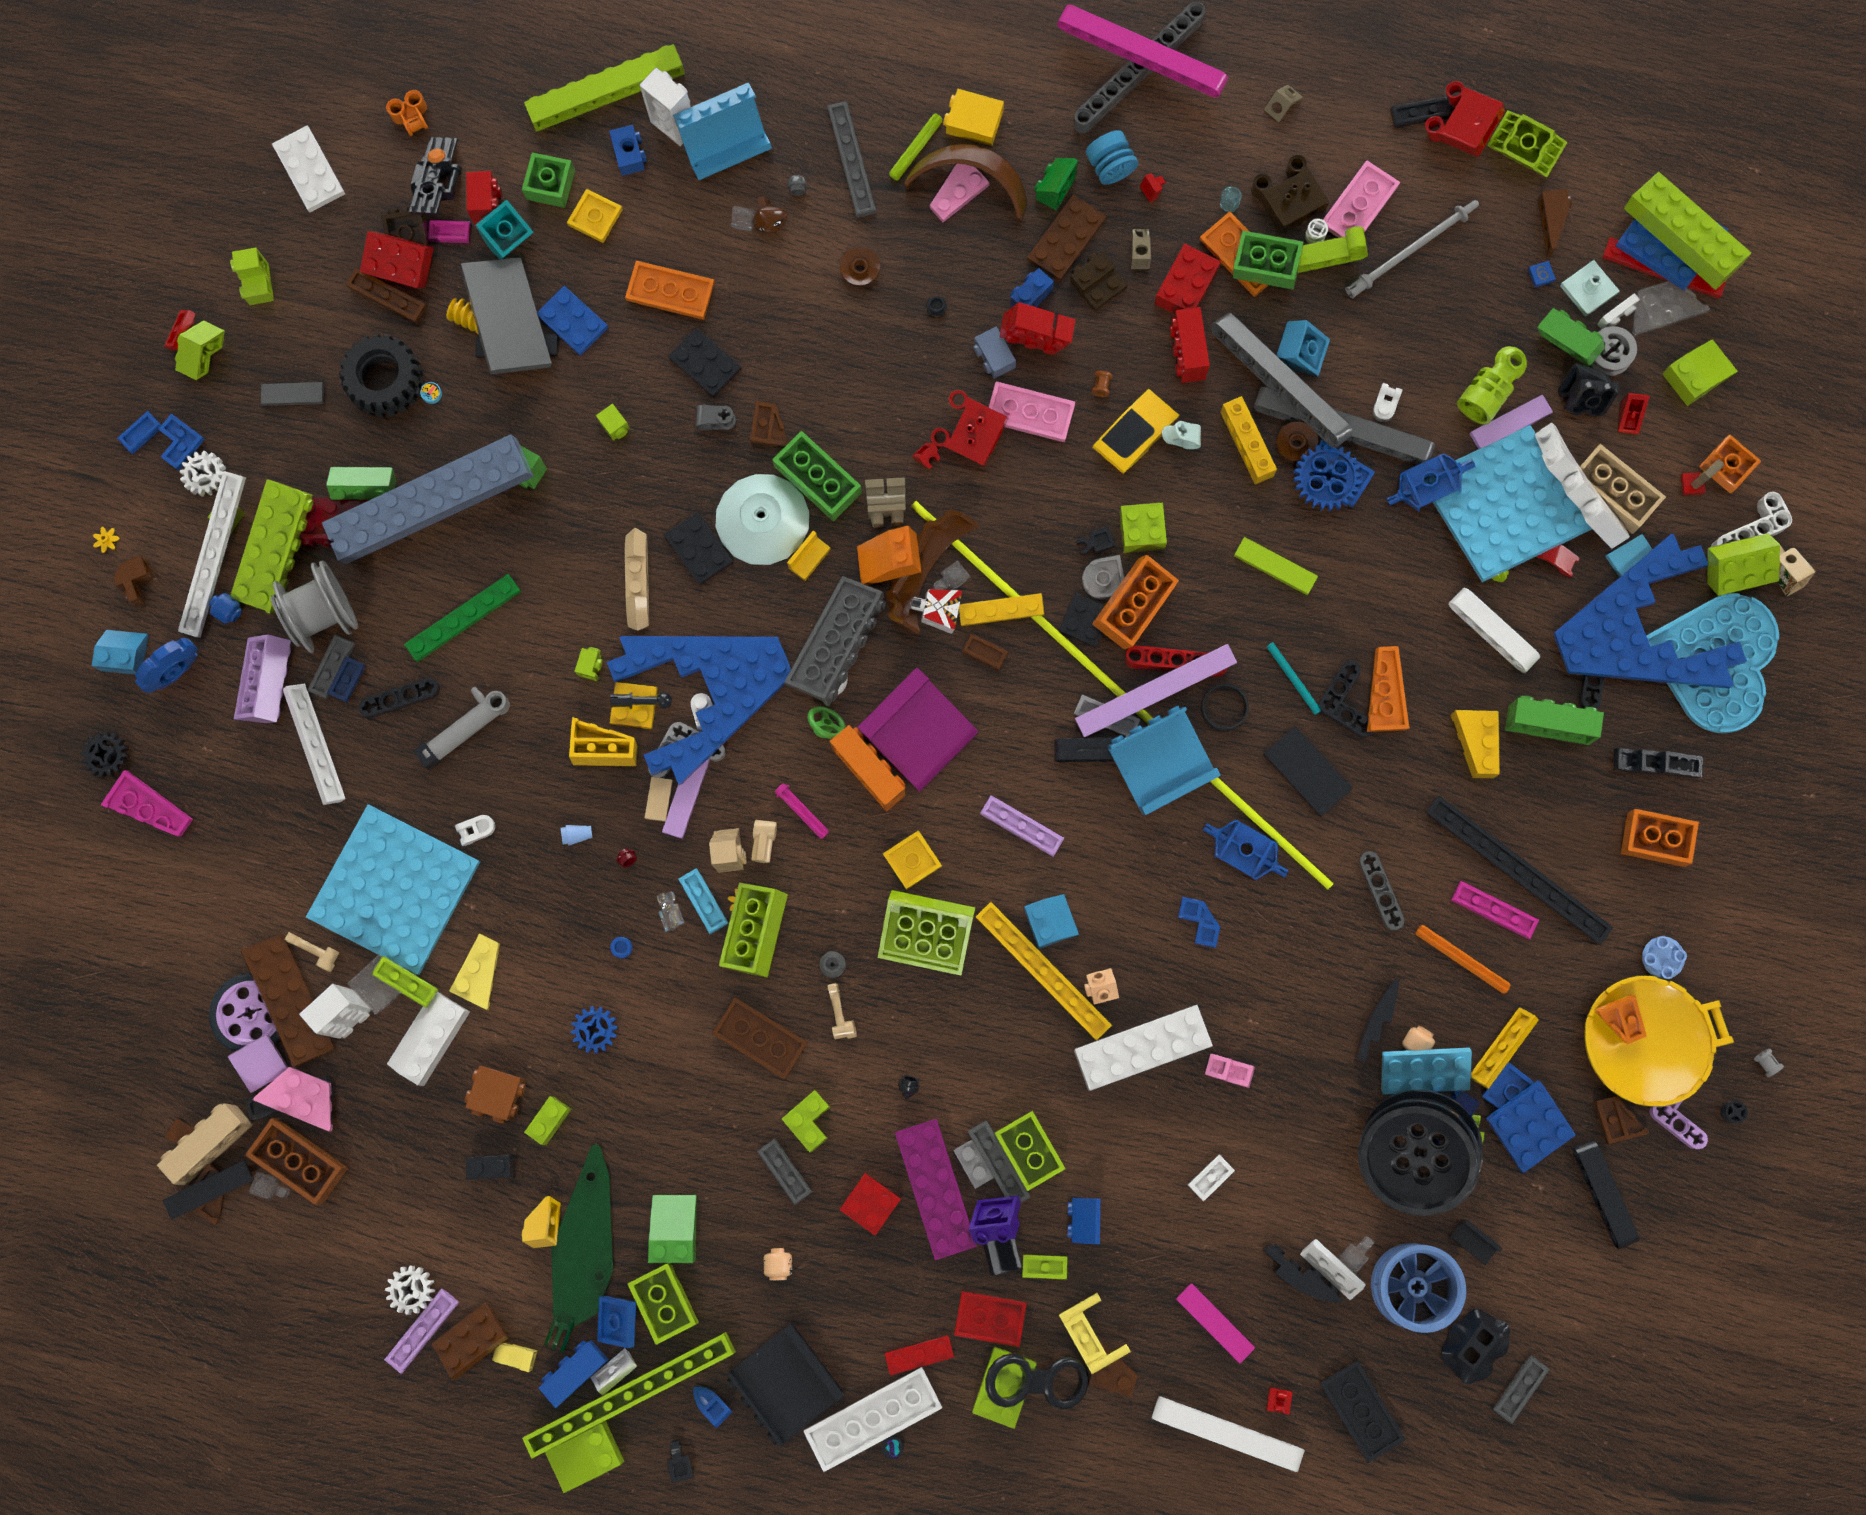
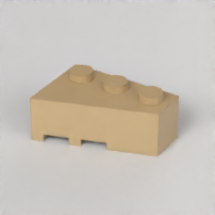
(727, 851)

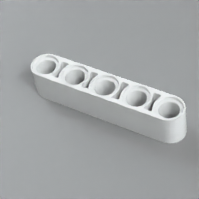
(1494, 630)

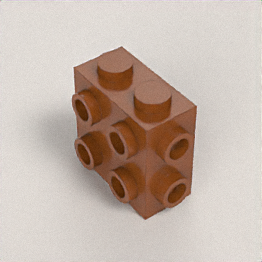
(494, 1094)

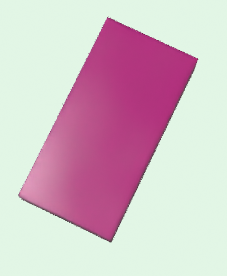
(449, 231)

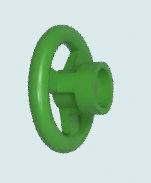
(825, 725)

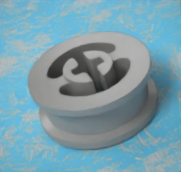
(1616, 362)

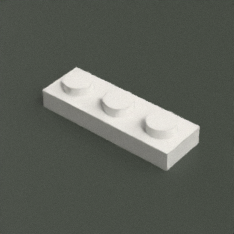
(1332, 1269)

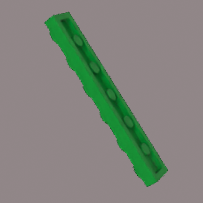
(462, 618)

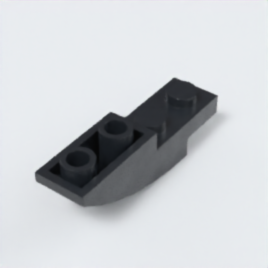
(1307, 1282)

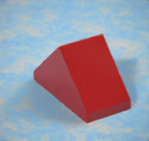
(1632, 412)

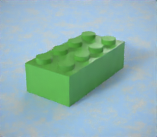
(817, 476)
(1554, 720)

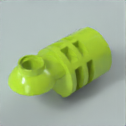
(1492, 386)

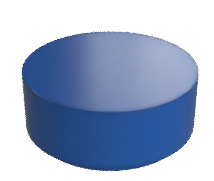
(621, 947)

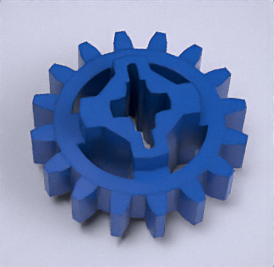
(592, 1038)

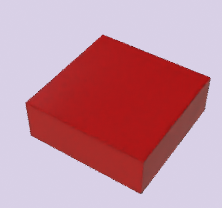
(1687, 488)

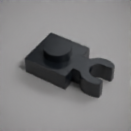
(1099, 541)

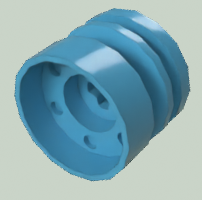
(1111, 157)

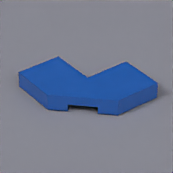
(1198, 912)

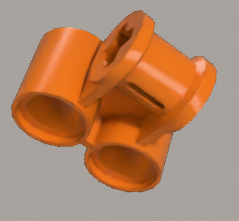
(410, 114)

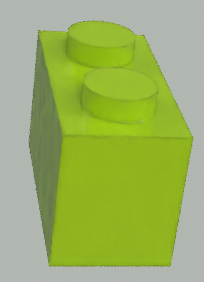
(547, 1120)

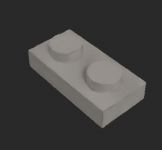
(973, 1164)

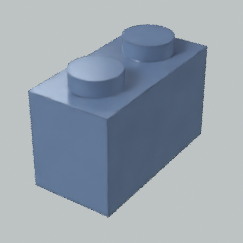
(994, 352)

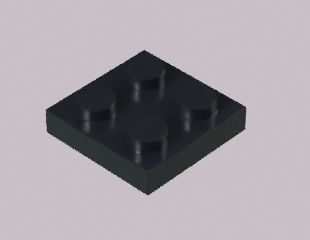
(1079, 621)

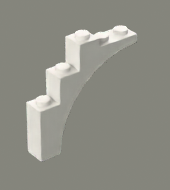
(1578, 487)

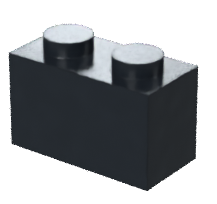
(490, 1167)

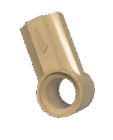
(764, 835)

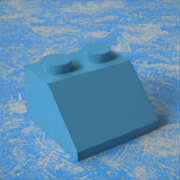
(1303, 347)
(120, 651)
(1050, 921)

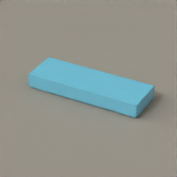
(703, 901)

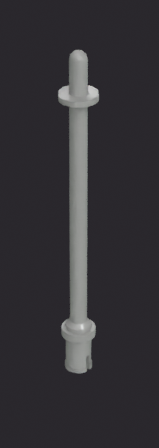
(1366, 280)

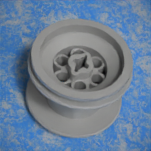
(313, 607)

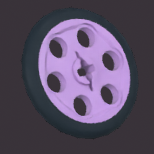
(221, 1024)

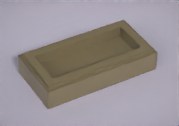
(1707, 474)

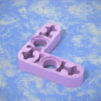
(1688, 1140)

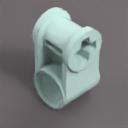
(1183, 435)

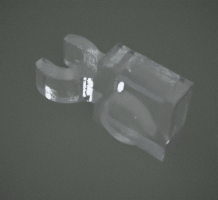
(952, 576)
(670, 912)
(266, 1186)
(1354, 1257)

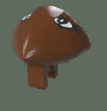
(768, 217)

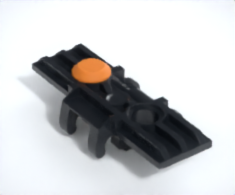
(433, 167)

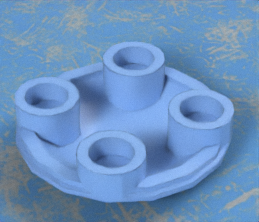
(1663, 957)

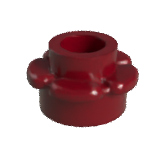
(626, 857)

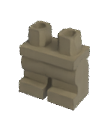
(886, 504)

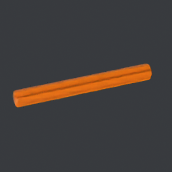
(1463, 959)

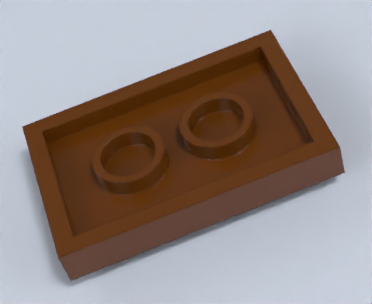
(469, 1341)

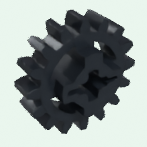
(96, 750)

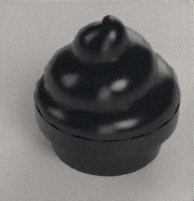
(908, 1086)

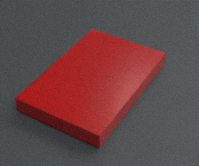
(990, 1318)

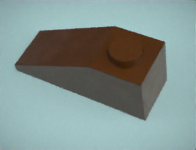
(1553, 213)

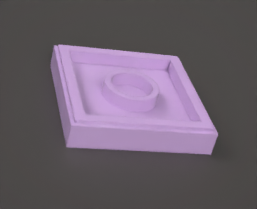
(258, 1063)

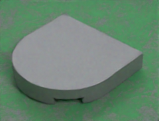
(1103, 577)

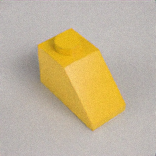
(542, 1224)

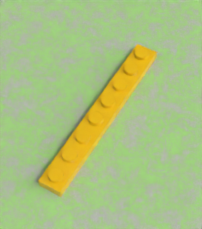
(1043, 971)

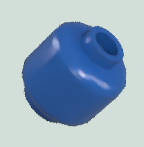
(225, 608)

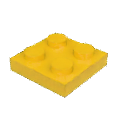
(594, 215)
(640, 715)
(912, 860)

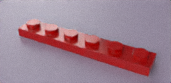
(1618, 256)

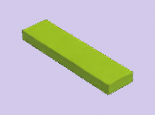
(1275, 566)

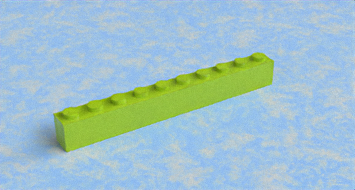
(628, 1395)

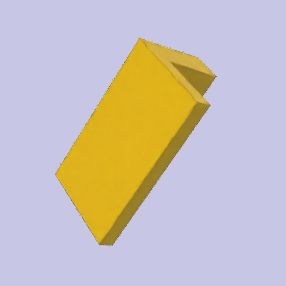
(808, 556)

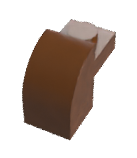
(130, 575)

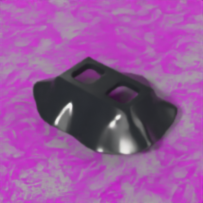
(1464, 1335)

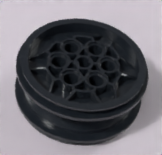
(1404, 1184)

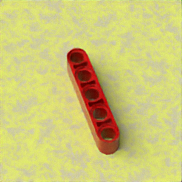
(1166, 655)

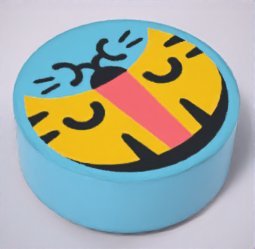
(431, 393)

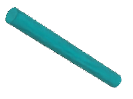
(1293, 678)

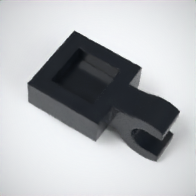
(680, 1465)

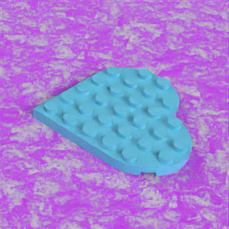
(1715, 625)

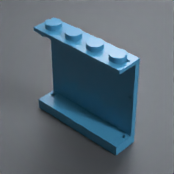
(722, 131)
(1162, 760)

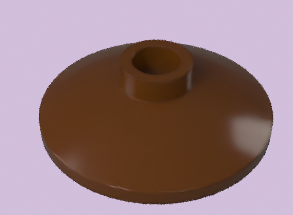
(856, 258)
(1292, 433)

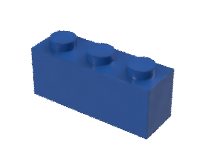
(572, 1372)

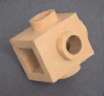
(1101, 986)

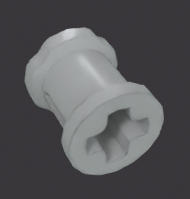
(1768, 1062)

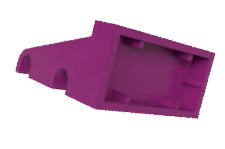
(917, 730)

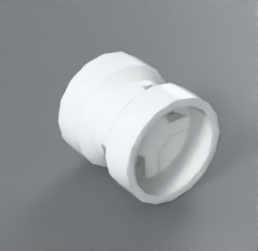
(1312, 234)

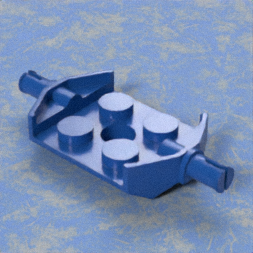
(1418, 493)
(1228, 849)

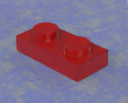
(183, 322)

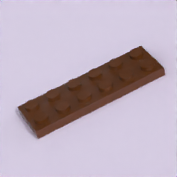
(285, 998)

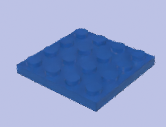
(1655, 255)

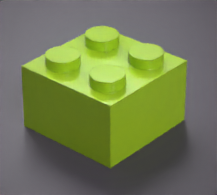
(1143, 527)

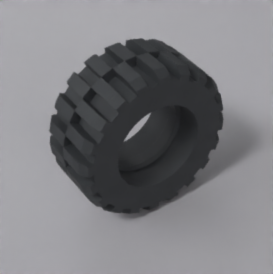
(368, 354)

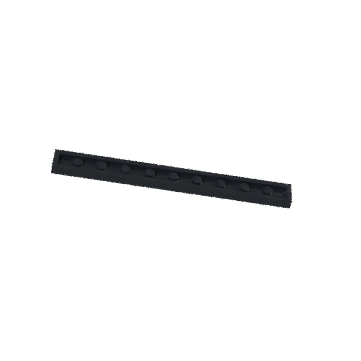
(1519, 870)

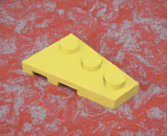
(477, 973)

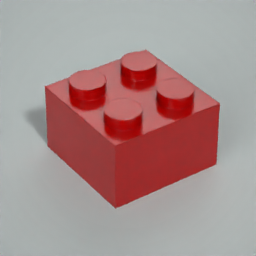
(482, 194)
(870, 1204)

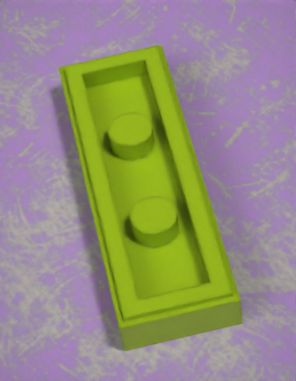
(405, 981)

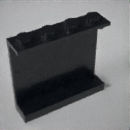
(785, 1385)

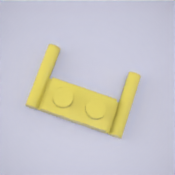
(1085, 1338)

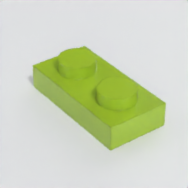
(1044, 1266)

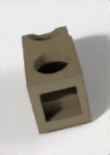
(1140, 249)

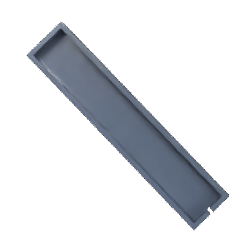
(427, 499)

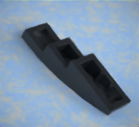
(1658, 763)
(1380, 1014)

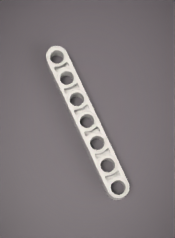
(1228, 1434)

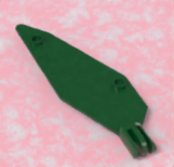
(583, 1251)

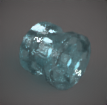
(1232, 194)

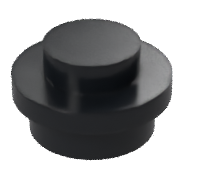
(936, 306)

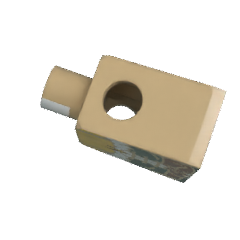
(1793, 571)

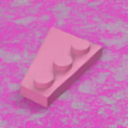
(959, 188)

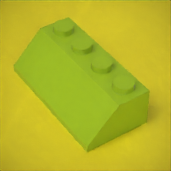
(753, 929)

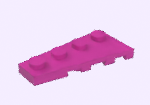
(141, 802)

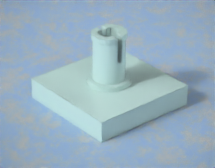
(1589, 288)

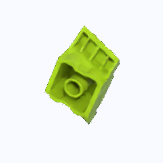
(1527, 143)

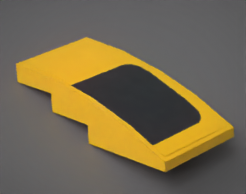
(1135, 431)

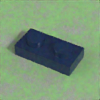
(346, 679)

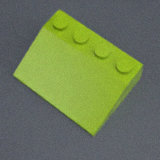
(926, 932)

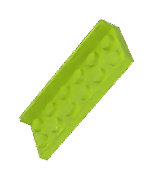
(271, 544)

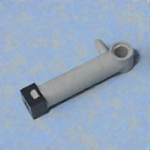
(432, 752)

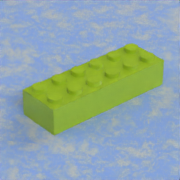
(1687, 230)

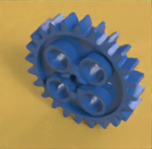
(1330, 459)

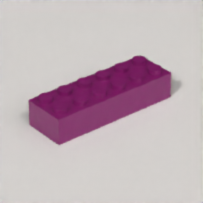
(935, 1189)

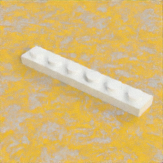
(314, 744)

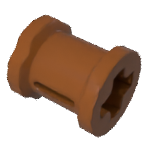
(1102, 384)

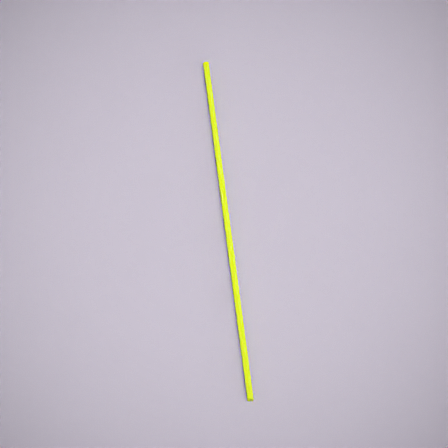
(1119, 692)

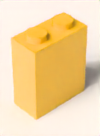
(974, 117)

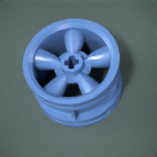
(1445, 1267)

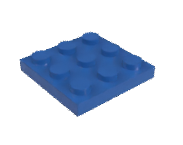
(1530, 1126)

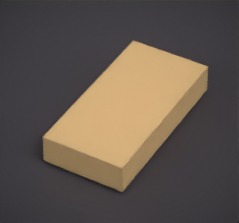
(658, 799)

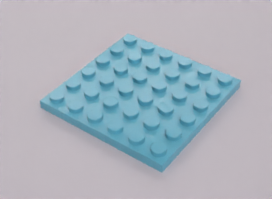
(1509, 506)
(393, 889)

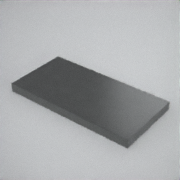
(505, 315)

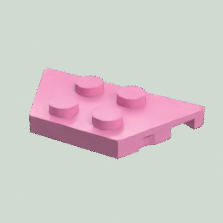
(300, 1097)

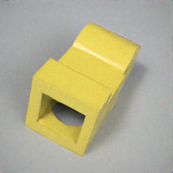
(515, 1356)

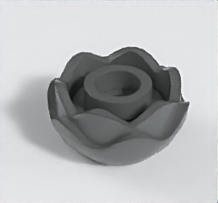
(832, 957)

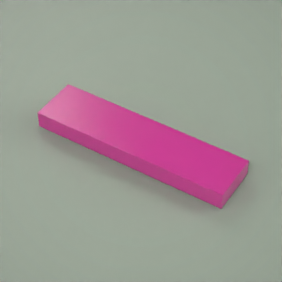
(1495, 910)
(1215, 1323)

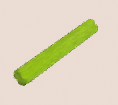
(915, 147)

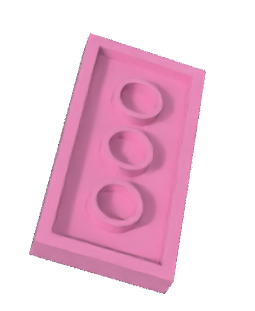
(1361, 200)
(1033, 411)

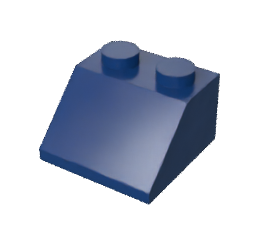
(1084, 1220)

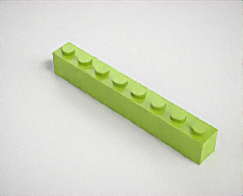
(601, 88)

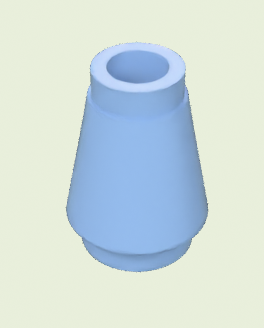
(575, 833)

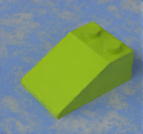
(1699, 372)
(584, 1457)

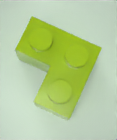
(254, 275)
(196, 348)
(802, 1118)

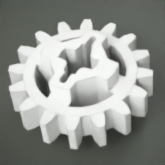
(202, 482)
(415, 1283)

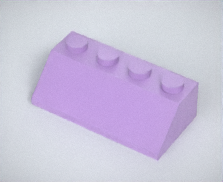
(262, 679)

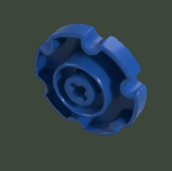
(166, 665)

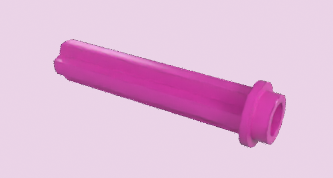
(801, 810)

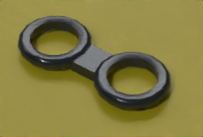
(1036, 1381)

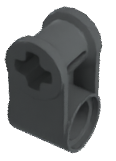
(712, 418)

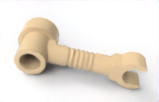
(326, 958)
(843, 1028)

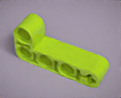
(1334, 251)

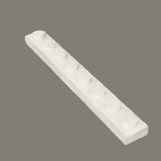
(212, 554)

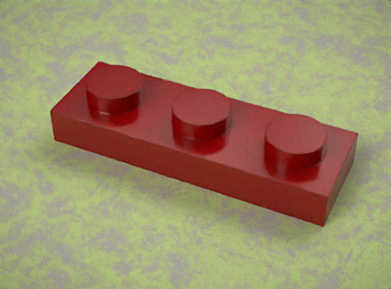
(919, 1355)

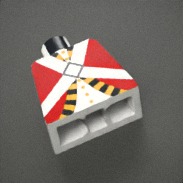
(939, 608)

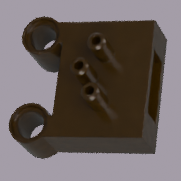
(1293, 199)

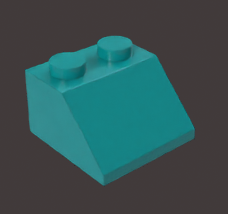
(503, 230)

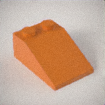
(889, 556)

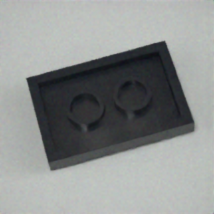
(704, 362)
(698, 548)

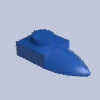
(711, 1405)

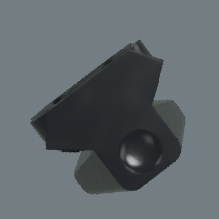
(1588, 391)

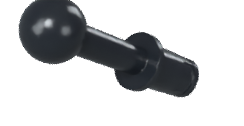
(662, 700)

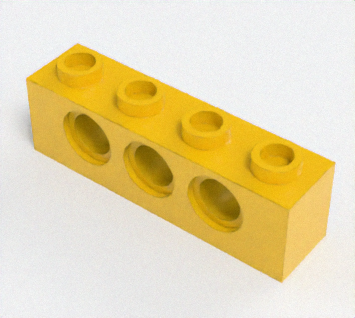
(1248, 440)

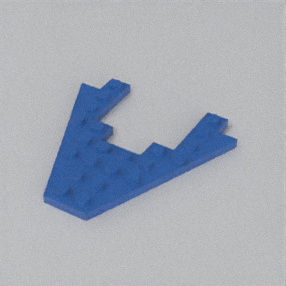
(1611, 641)
(739, 676)

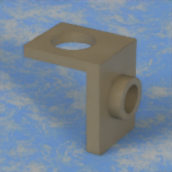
(1286, 97)

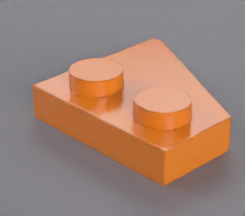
(1623, 1019)

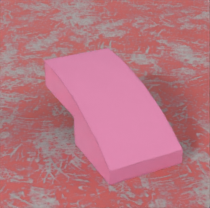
(1230, 1070)

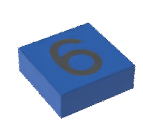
(1541, 274)

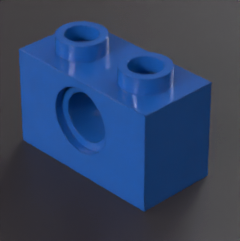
(628, 161)

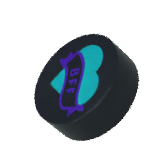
(892, 1447)

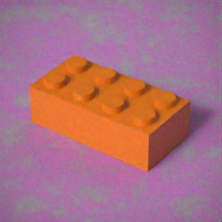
(1135, 602)
(868, 769)

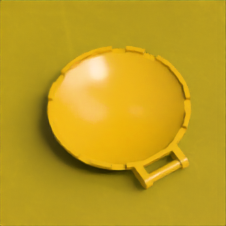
(1672, 1057)

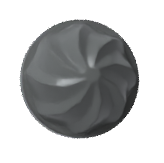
(797, 185)

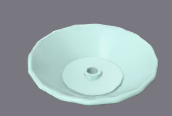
(766, 538)

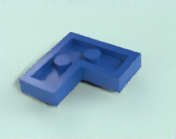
(184, 442)

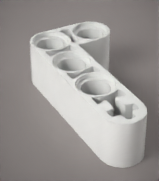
(1767, 521)

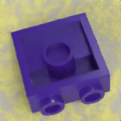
(995, 1220)

